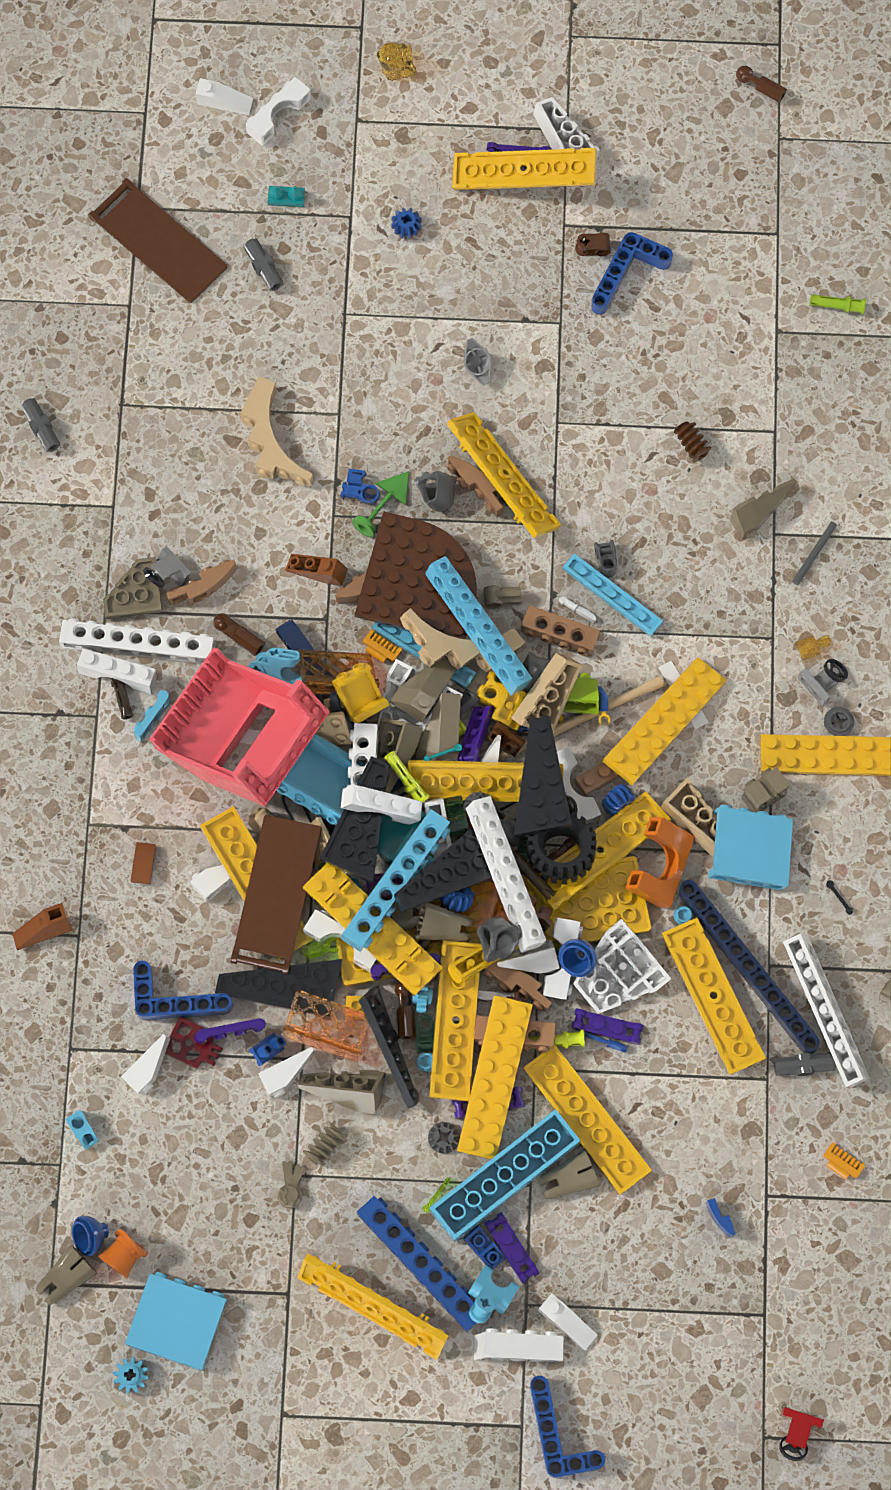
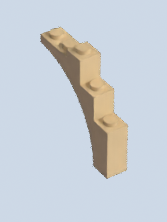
(272, 459)
(459, 651)

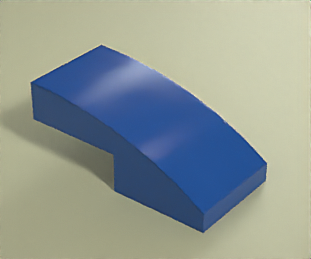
(723, 1223)

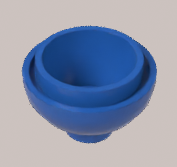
(574, 961)
(89, 1235)

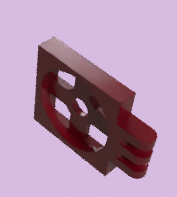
(204, 1050)

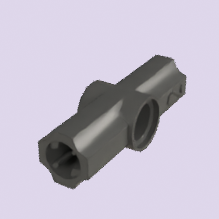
(263, 264)
(40, 425)
(804, 1064)

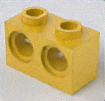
(491, 686)

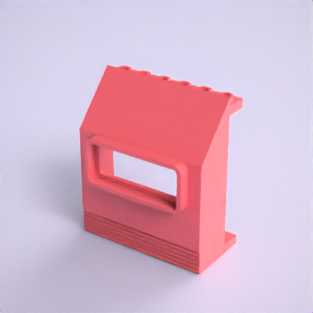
(218, 712)

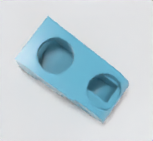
(82, 1129)

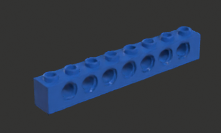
(376, 1206)

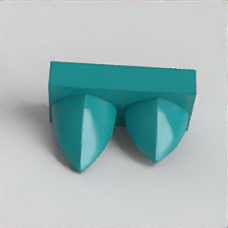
(286, 196)

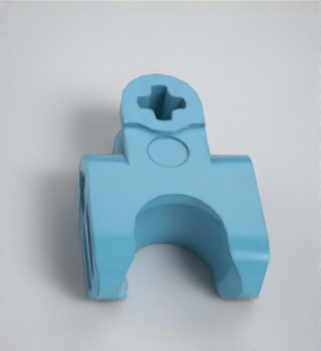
(277, 663)
(489, 1296)

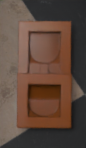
(143, 863)

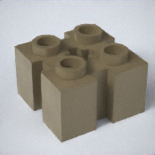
(766, 790)

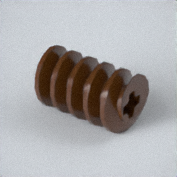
(692, 441)

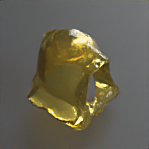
(396, 60)

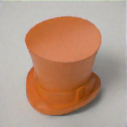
(123, 1253)

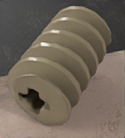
(324, 1145)

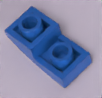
(484, 1247)

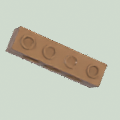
(555, 622)
(545, 1029)

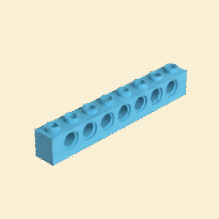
(478, 625)
(431, 822)

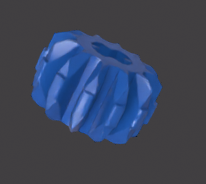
(413, 223)
(617, 799)
(459, 901)

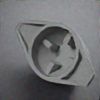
(477, 361)

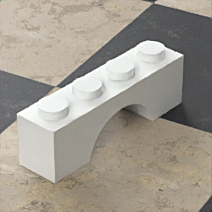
(293, 96)
(101, 665)
(369, 800)
(586, 805)
(322, 927)
(557, 984)

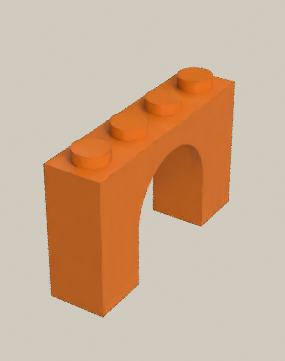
(677, 847)

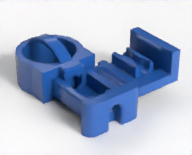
(354, 488)

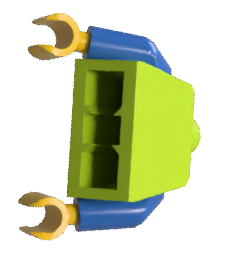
(587, 698)

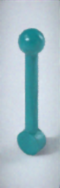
(457, 748)

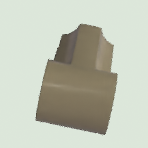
(496, 596)

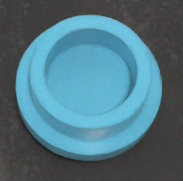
(682, 915)
(424, 1062)

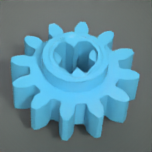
(423, 999)
(125, 1369)

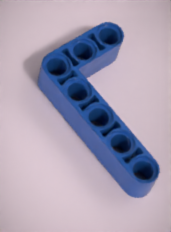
(622, 266)
(174, 1002)
(553, 1436)

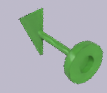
(395, 487)

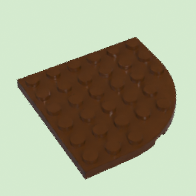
(398, 577)

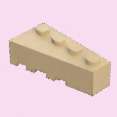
(549, 692)
(692, 814)

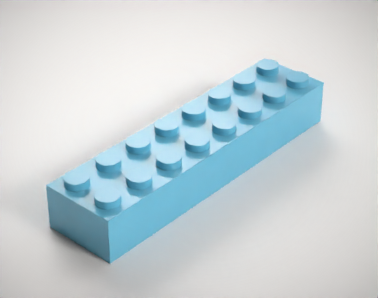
(504, 1175)

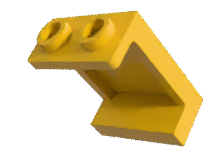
(359, 693)

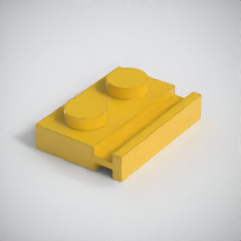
(507, 707)

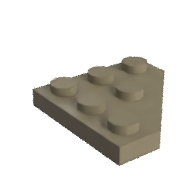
(133, 593)

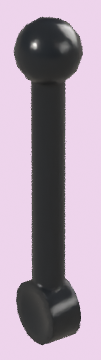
(830, 884)

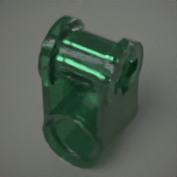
(424, 1037)

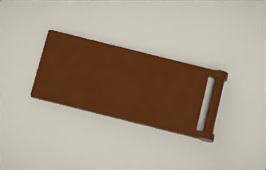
(159, 242)
(276, 892)

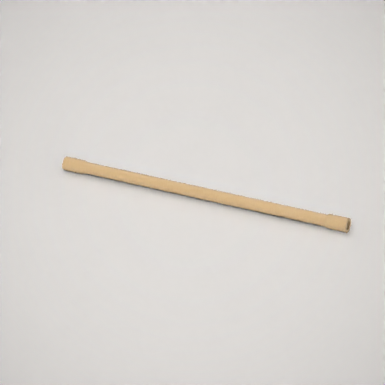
(647, 687)

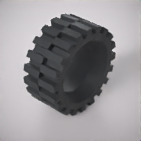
(581, 834)

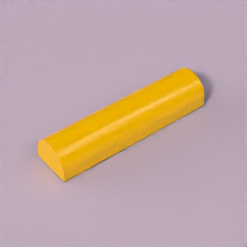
(469, 965)

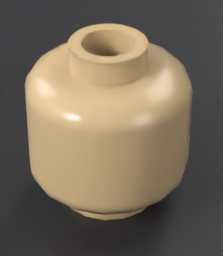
(256, 819)

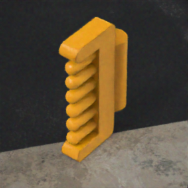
(379, 651)
(842, 1167)

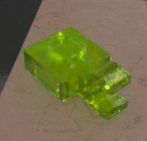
(316, 950)

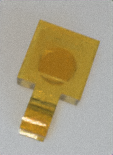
(810, 647)

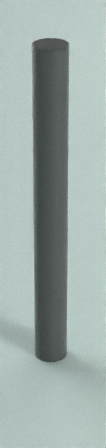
(814, 553)

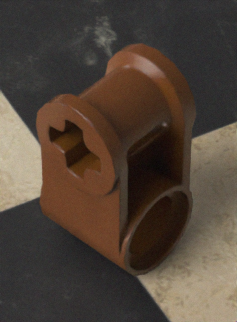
(595, 244)

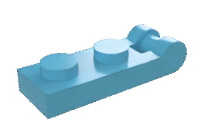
(152, 716)

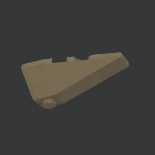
(754, 512)
(423, 689)
(442, 729)
(397, 737)
(354, 1091)

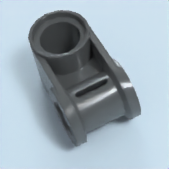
(605, 555)

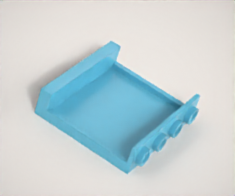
(319, 779)
(752, 848)
(176, 1321)

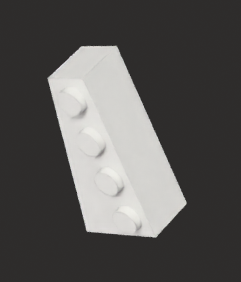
(558, 128)
(518, 1346)

